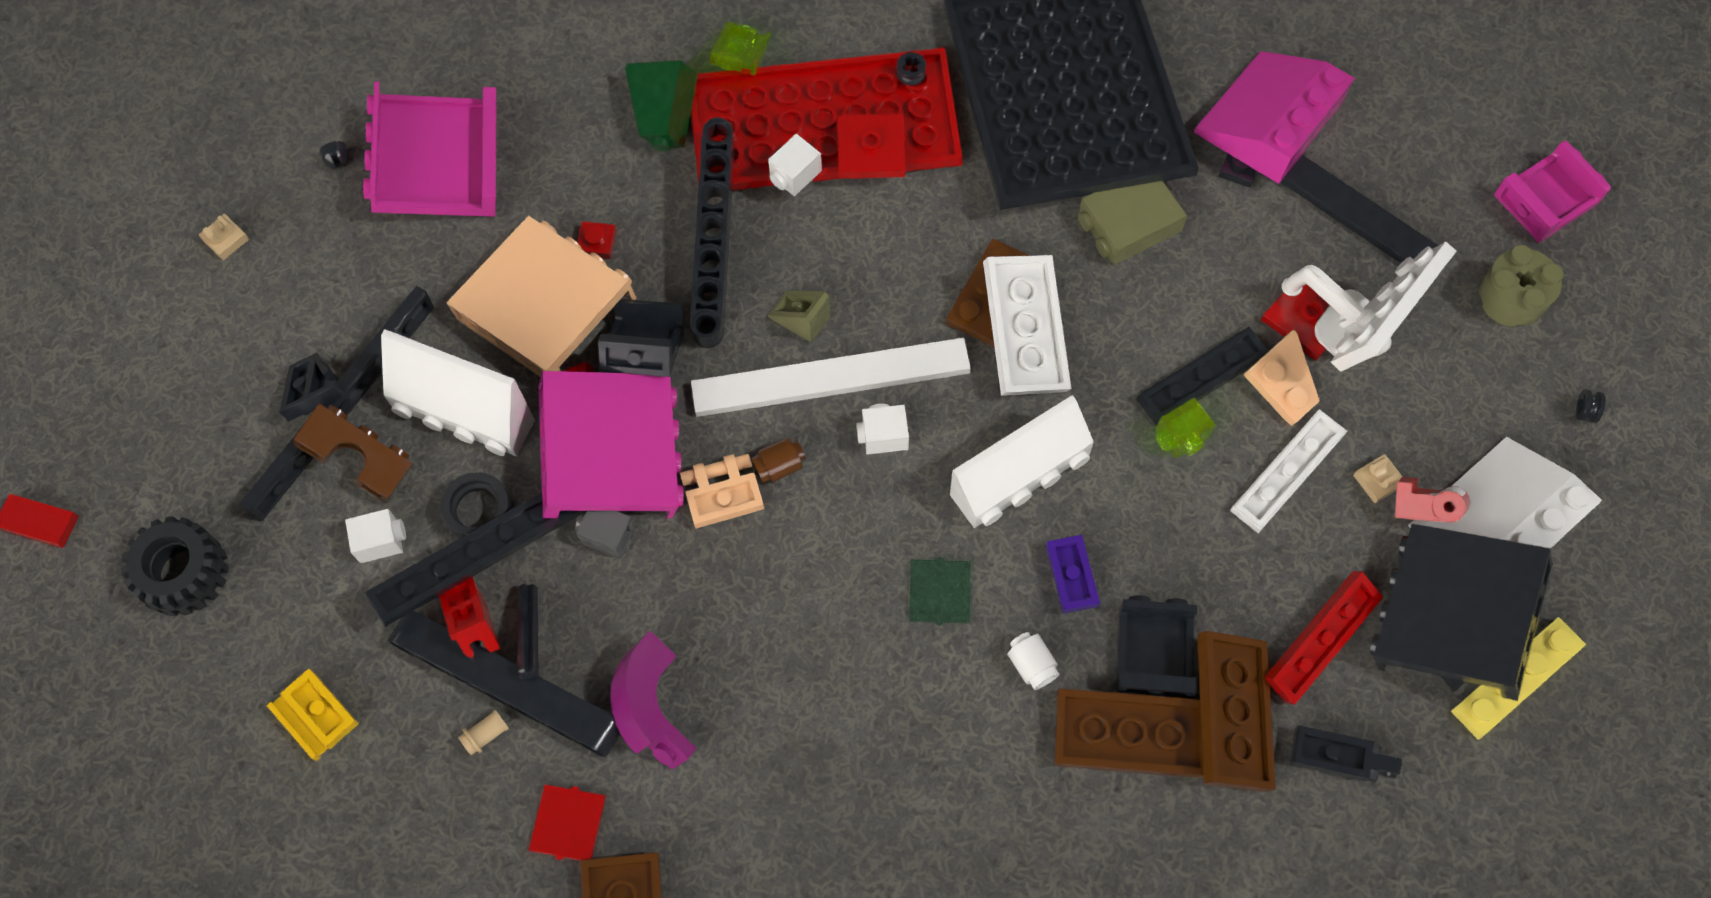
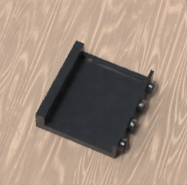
(1463, 607)

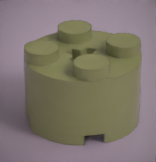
(1520, 286)

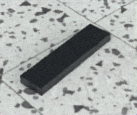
(1203, 374)

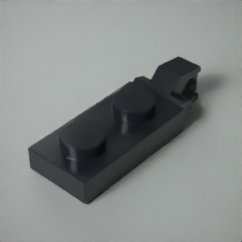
(1341, 755)

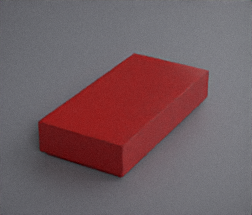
(37, 520)

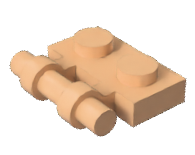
(722, 499)

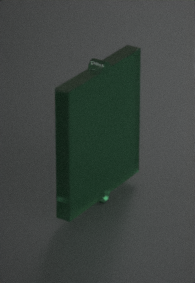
(940, 591)

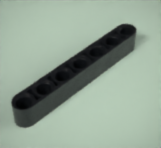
(710, 217)
(500, 681)

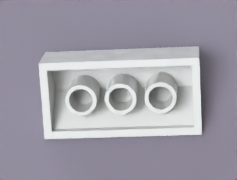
(1022, 463)

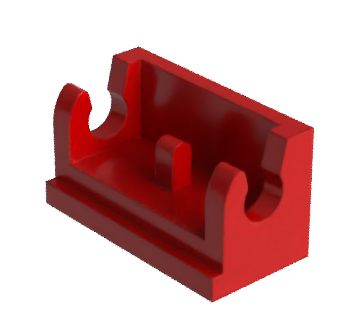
(468, 617)

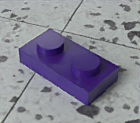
(1072, 574)

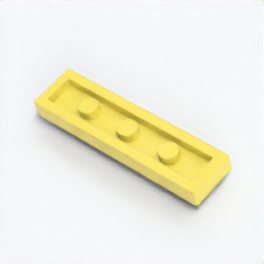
(1548, 653)

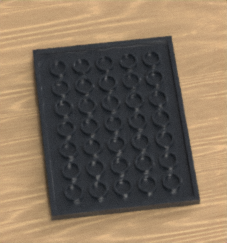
(1068, 97)

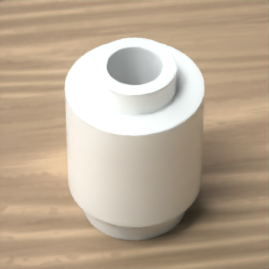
(1033, 660)

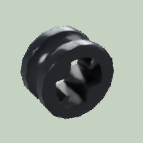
(913, 59)
(1590, 406)

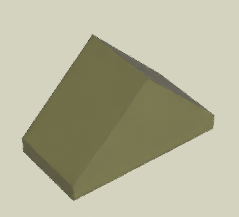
(802, 312)

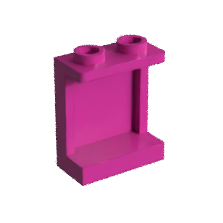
(1553, 192)

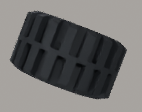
(156, 547)

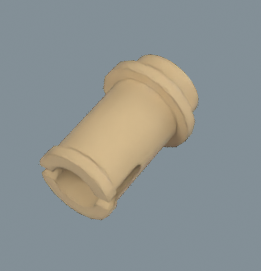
(482, 733)

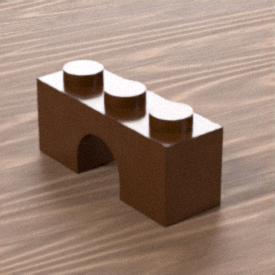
(329, 432)

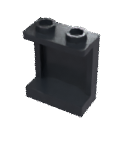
(642, 338)
(1156, 648)

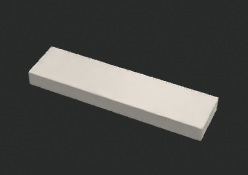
(1288, 471)

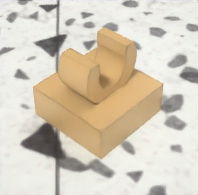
(223, 236)
(1378, 478)

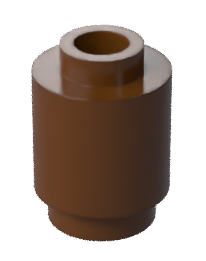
(778, 460)

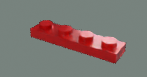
(1323, 637)

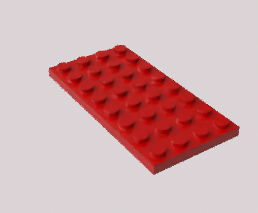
(807, 101)

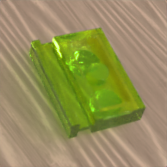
(739, 48)

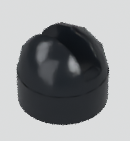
(334, 153)

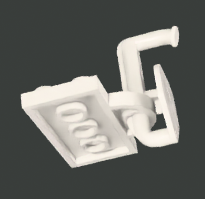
(1361, 328)

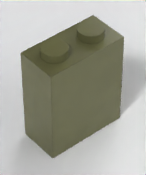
(1131, 219)

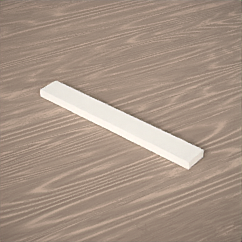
(830, 377)

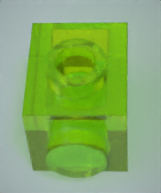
(1184, 429)

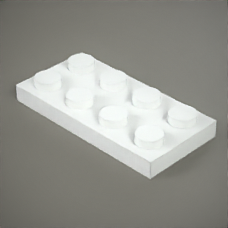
(1026, 325)

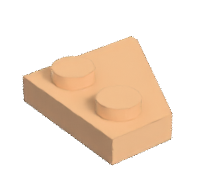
(1285, 379)

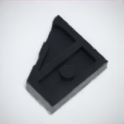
(307, 385)

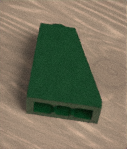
(662, 101)

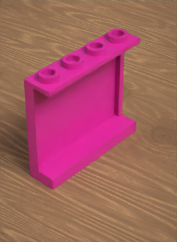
(431, 154)
(608, 443)

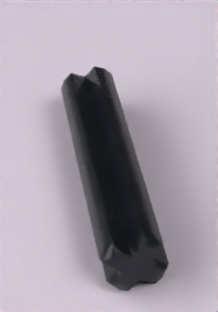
(528, 632)

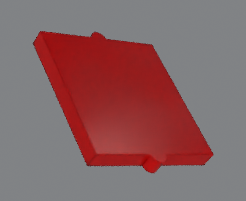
(567, 823)

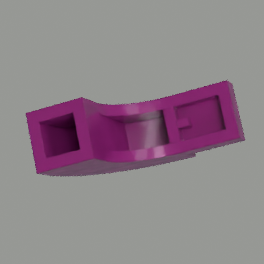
(637, 707)

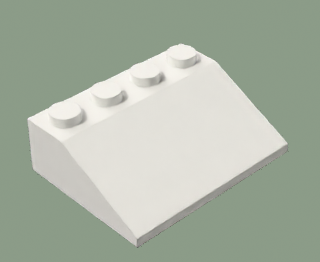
(454, 395)
(1520, 498)

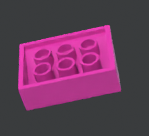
(1275, 111)

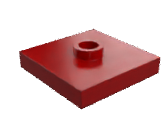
(871, 146)
(1300, 314)

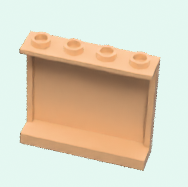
(539, 296)

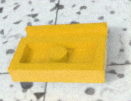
(313, 714)

